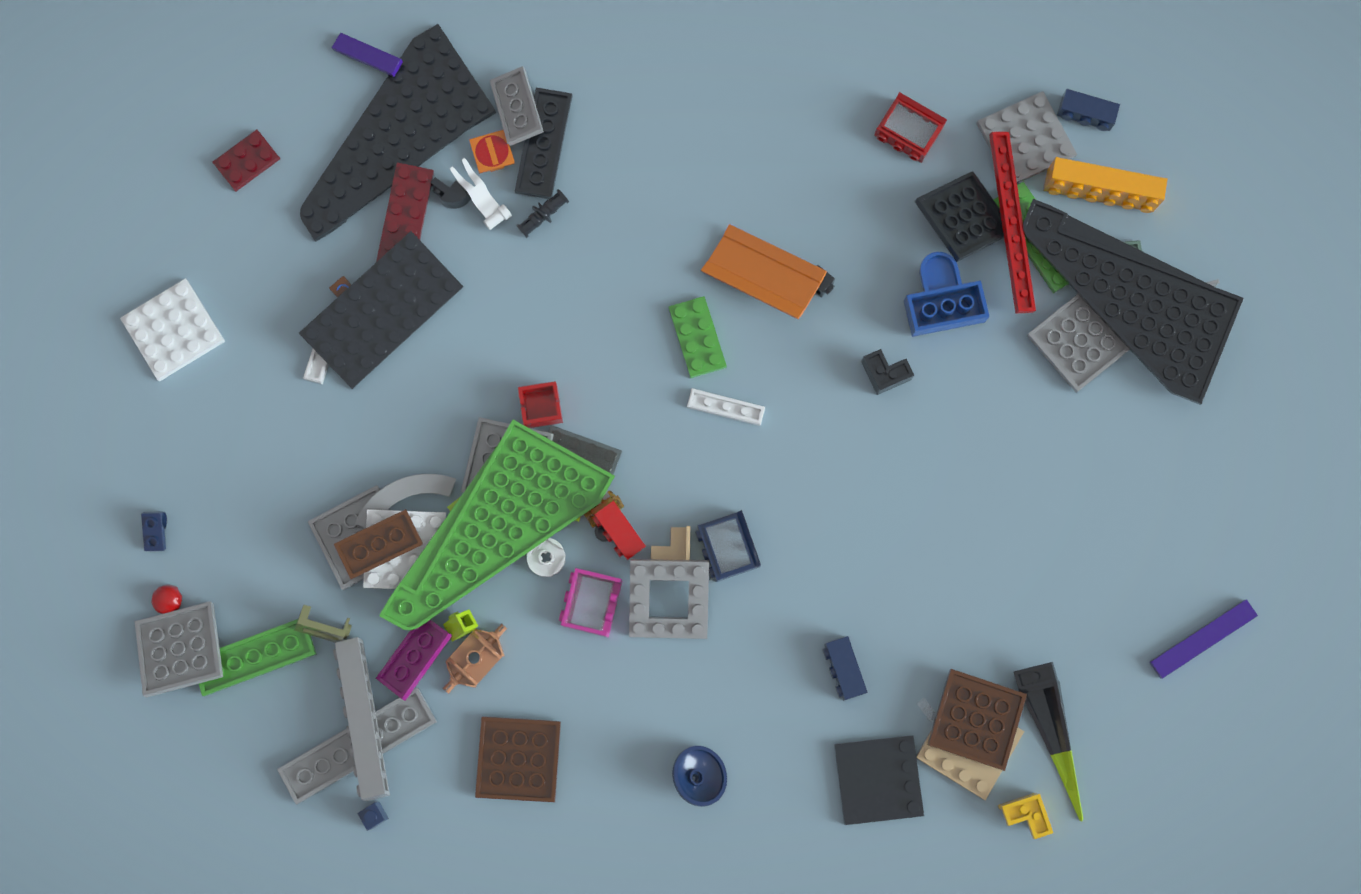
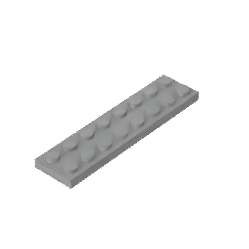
(333, 758)

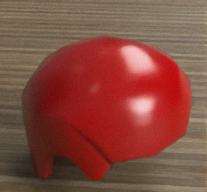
(166, 599)

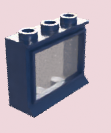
(728, 546)

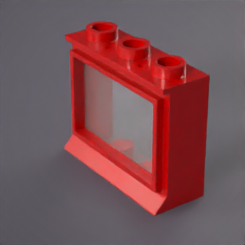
(910, 127)

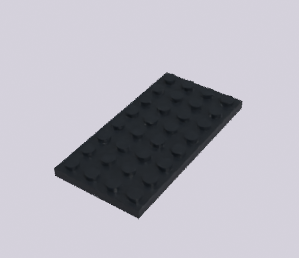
(381, 310)

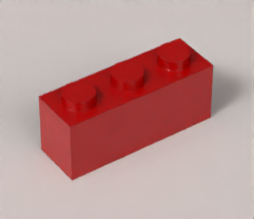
(617, 529)

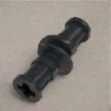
(542, 213)

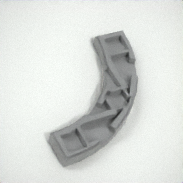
(405, 488)

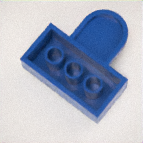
(945, 299)

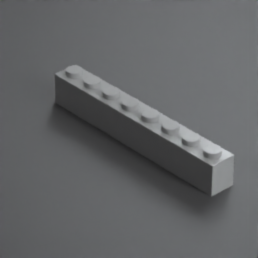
(362, 719)

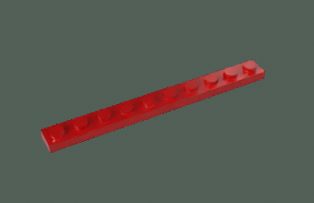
(1012, 222)

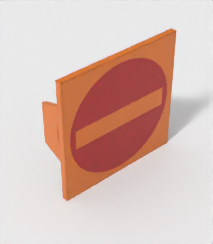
(491, 151)

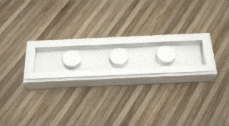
(725, 407)

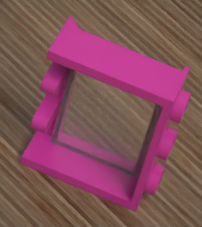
(590, 602)

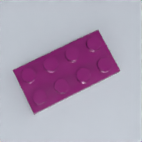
(413, 658)

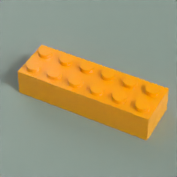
(1105, 185)

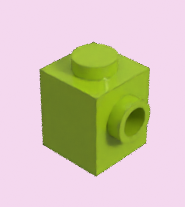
(460, 624)

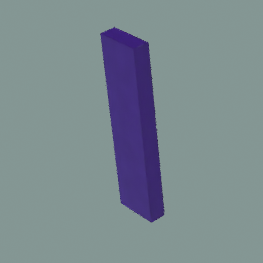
(367, 54)

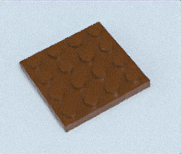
(977, 719)
(518, 759)

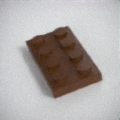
(378, 544)

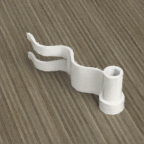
(481, 198)

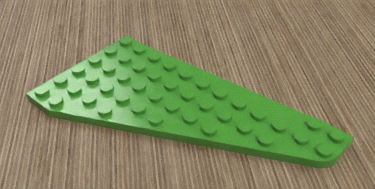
(508, 509)

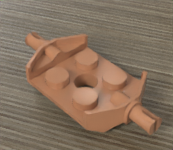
(490, 652)

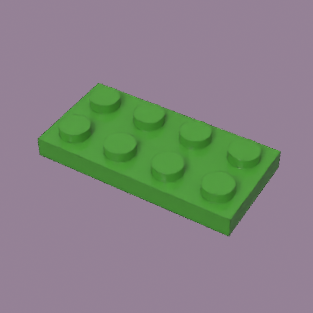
(697, 337)

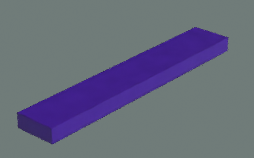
(1203, 639)

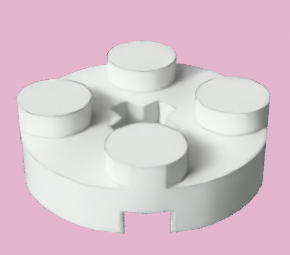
(550, 567)

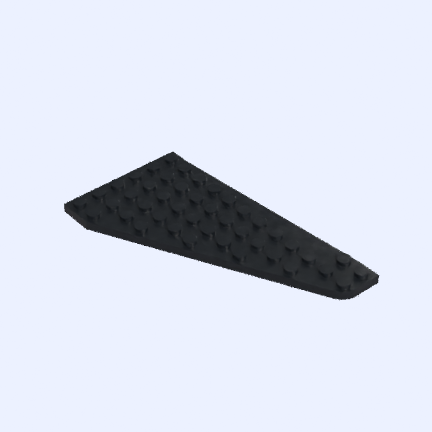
(405, 123)
(1153, 308)

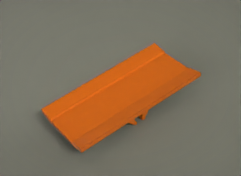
(764, 271)

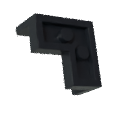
(884, 376)

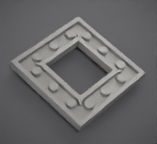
(694, 625)

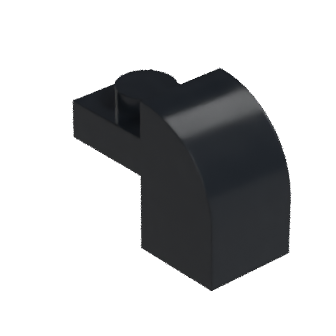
(452, 197)

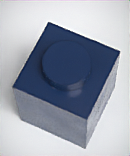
(373, 815)

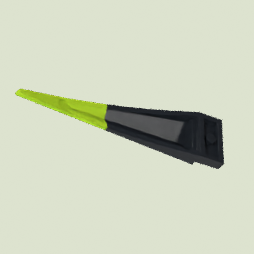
(1047, 710)

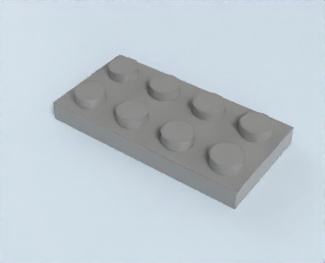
(516, 106)

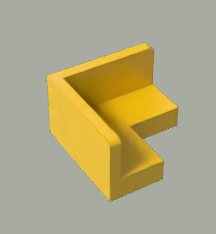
(1029, 809)

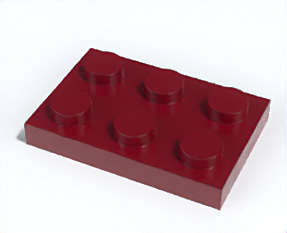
(246, 160)

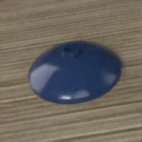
(708, 773)

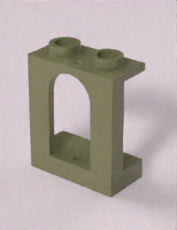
(321, 630)

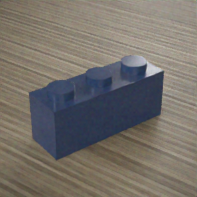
(1088, 110)
(844, 668)

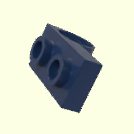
(154, 530)

